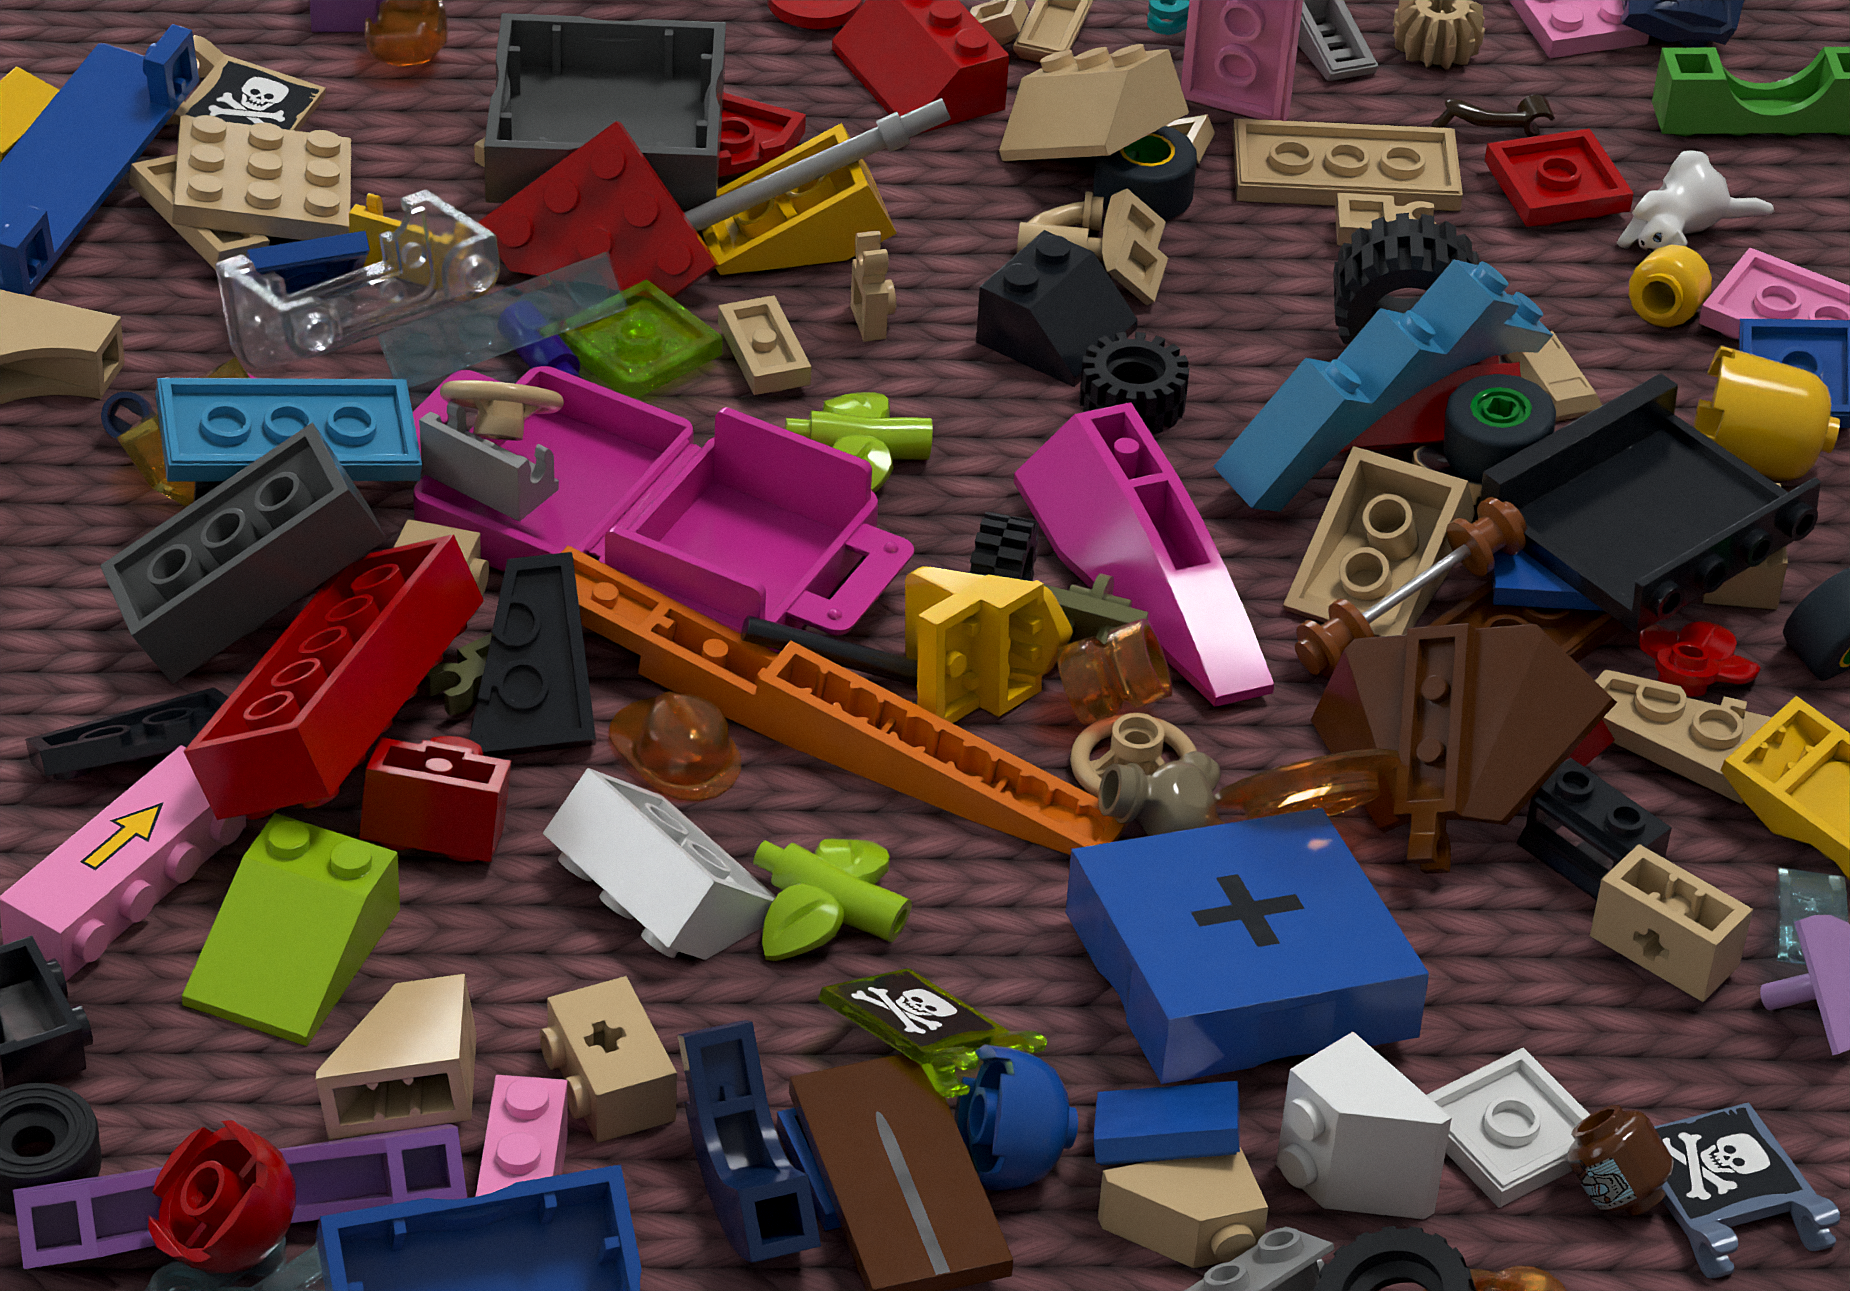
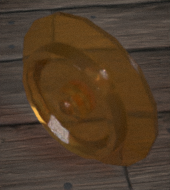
(1326, 782)

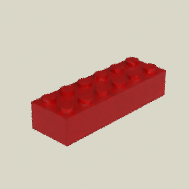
(334, 680)

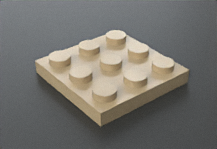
(261, 179)

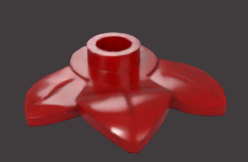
(1696, 656)

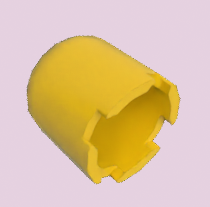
(1767, 414)

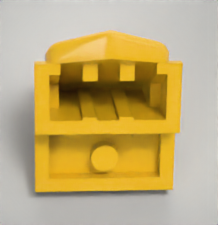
(979, 639)

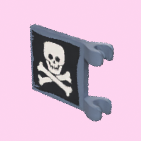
(1734, 1174)

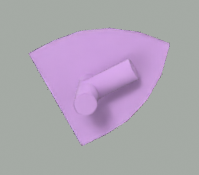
(1827, 957)

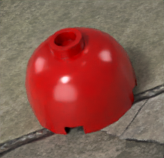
(223, 1200)

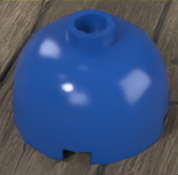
(1014, 1118)

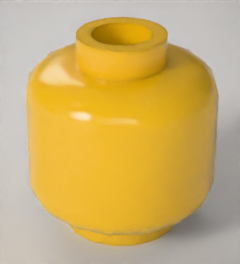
(1670, 286)

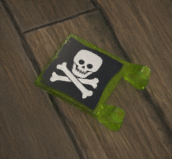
(925, 1024)

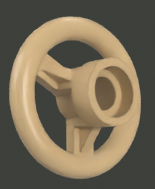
(501, 405)
(1134, 739)

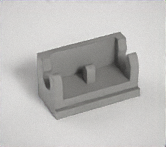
(484, 468)

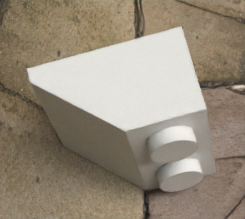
(1361, 1134)

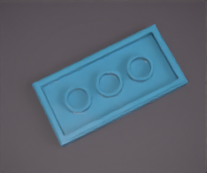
(227, 423)

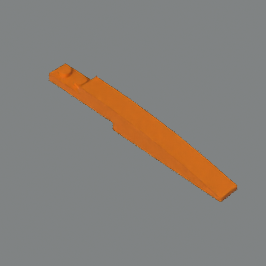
(836, 715)

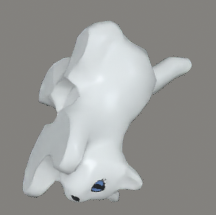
(1687, 203)

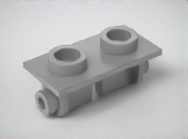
(1279, 1262)

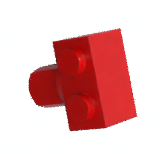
(435, 797)

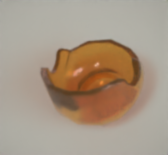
(407, 32)

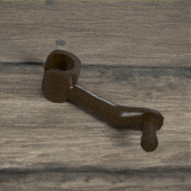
(1528, 110)

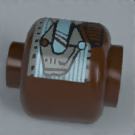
(1620, 1160)

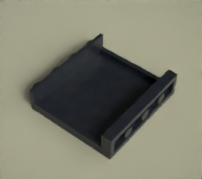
(1646, 507)

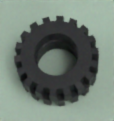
(1391, 259)

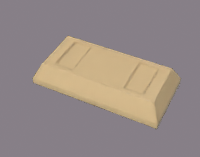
(1051, 28)
(1559, 377)

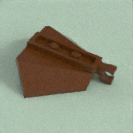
(1471, 715)

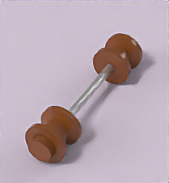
(1497, 528)

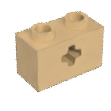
(1671, 922)
(610, 1059)

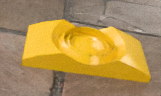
(1798, 779)

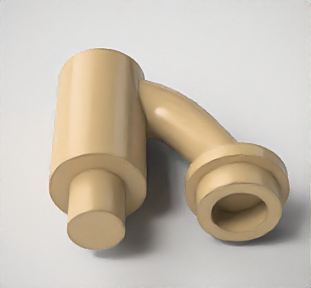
(1061, 218)

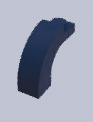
(752, 1185)

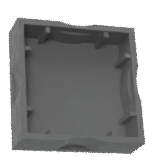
(578, 75)

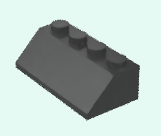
(241, 554)

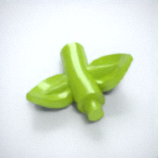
(863, 428)
(825, 892)

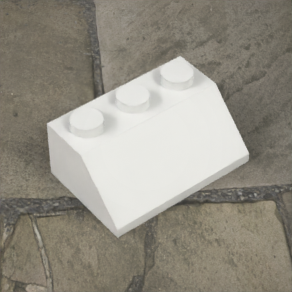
(657, 867)

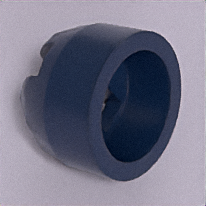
(134, 402)

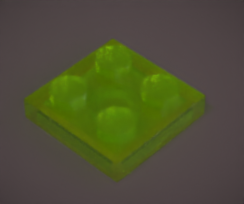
(644, 343)

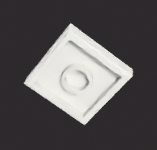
(1510, 1126)

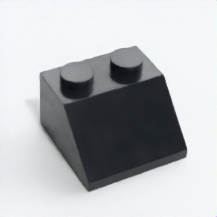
(1051, 307)

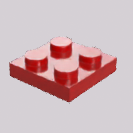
(1558, 177)

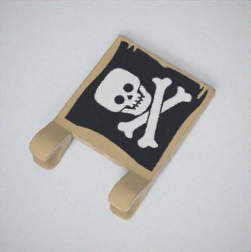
(247, 92)

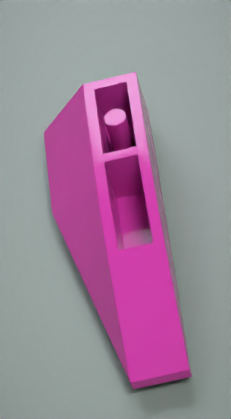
(1124, 513)

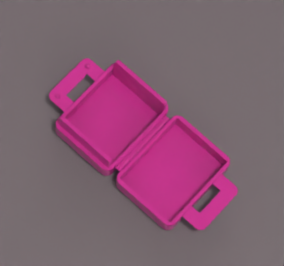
(725, 528)

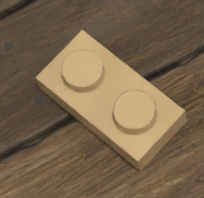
(764, 345)

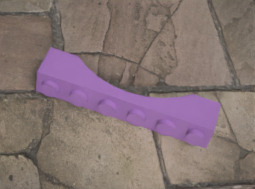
(331, 1177)

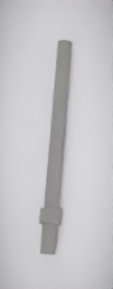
(891, 133)

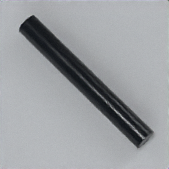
(838, 651)

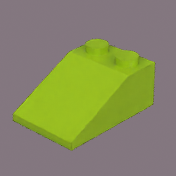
(294, 929)

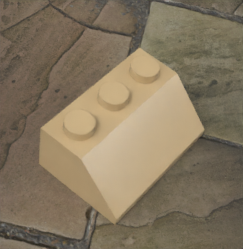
(1092, 103)

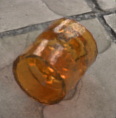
(1122, 669)

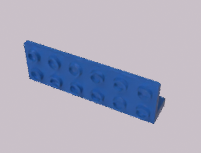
(85, 148)

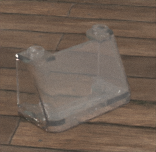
(427, 267)

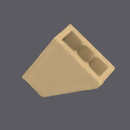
(403, 1062)

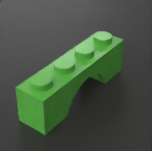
(1702, 97)

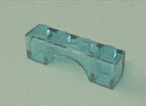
(503, 321)

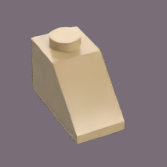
(1186, 1208)

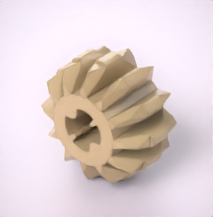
(1439, 30)

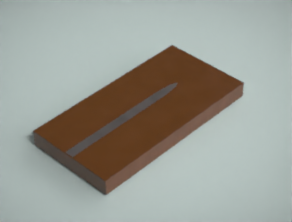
(899, 1177)

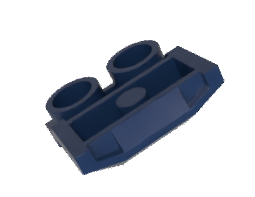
(1684, 21)

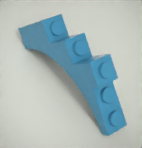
(1390, 360)

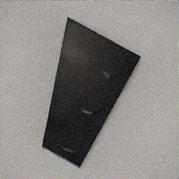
(536, 664)
(124, 736)

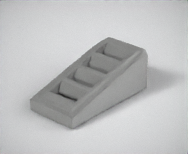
(1345, 33)

